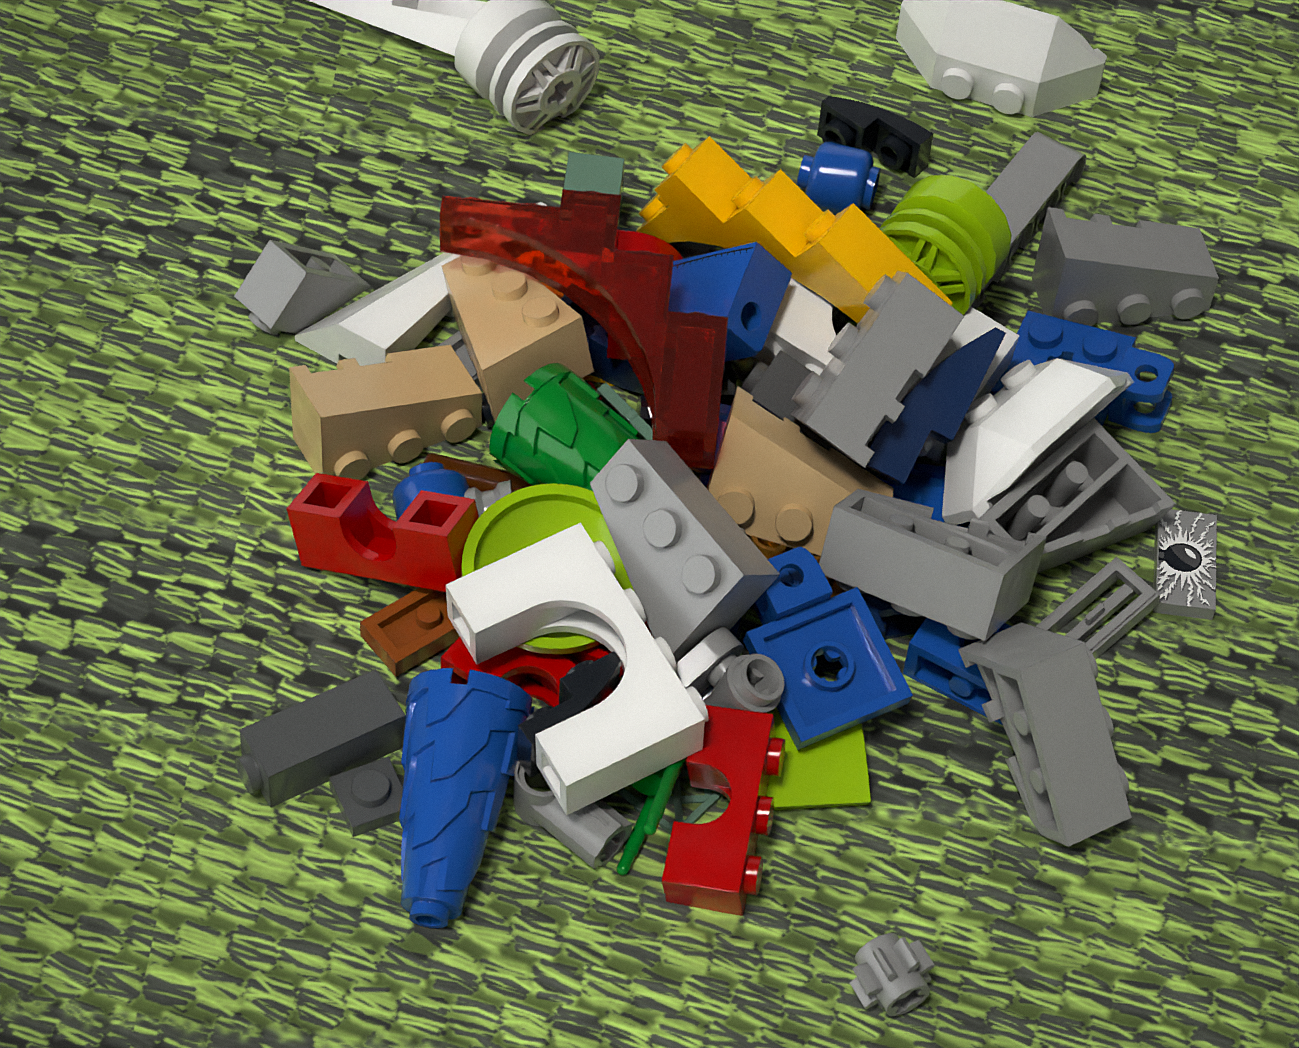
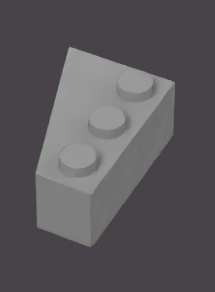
(875, 364)
(1080, 499)

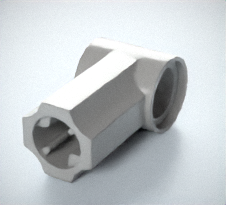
(591, 832)

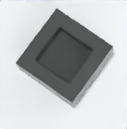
(368, 796)

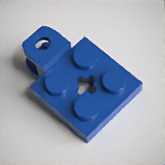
(1050, 338)
(805, 623)

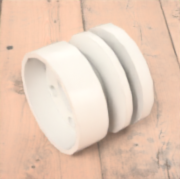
(526, 62)

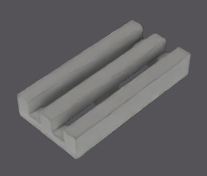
(1119, 625)

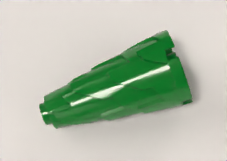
(558, 430)

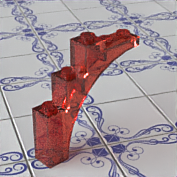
(626, 291)

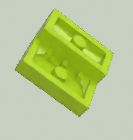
(822, 773)

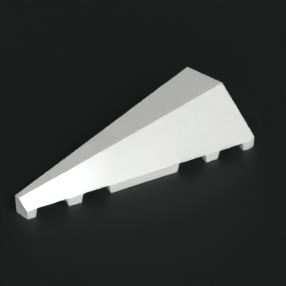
(424, 21)
(386, 319)

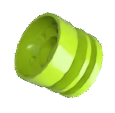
(951, 235)

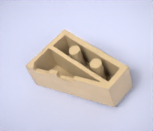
(512, 327)
(382, 411)
(781, 480)

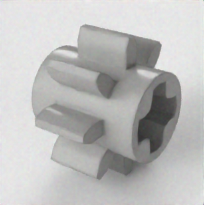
(892, 974)

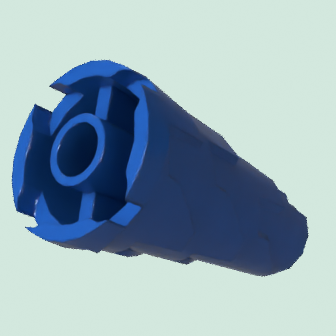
(457, 771)

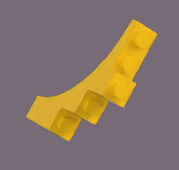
(720, 205)

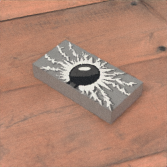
(1186, 564)

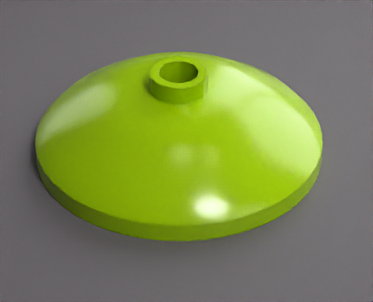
(528, 518)

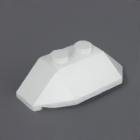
(1000, 54)
(1020, 429)

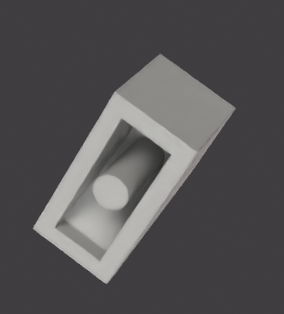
(296, 287)

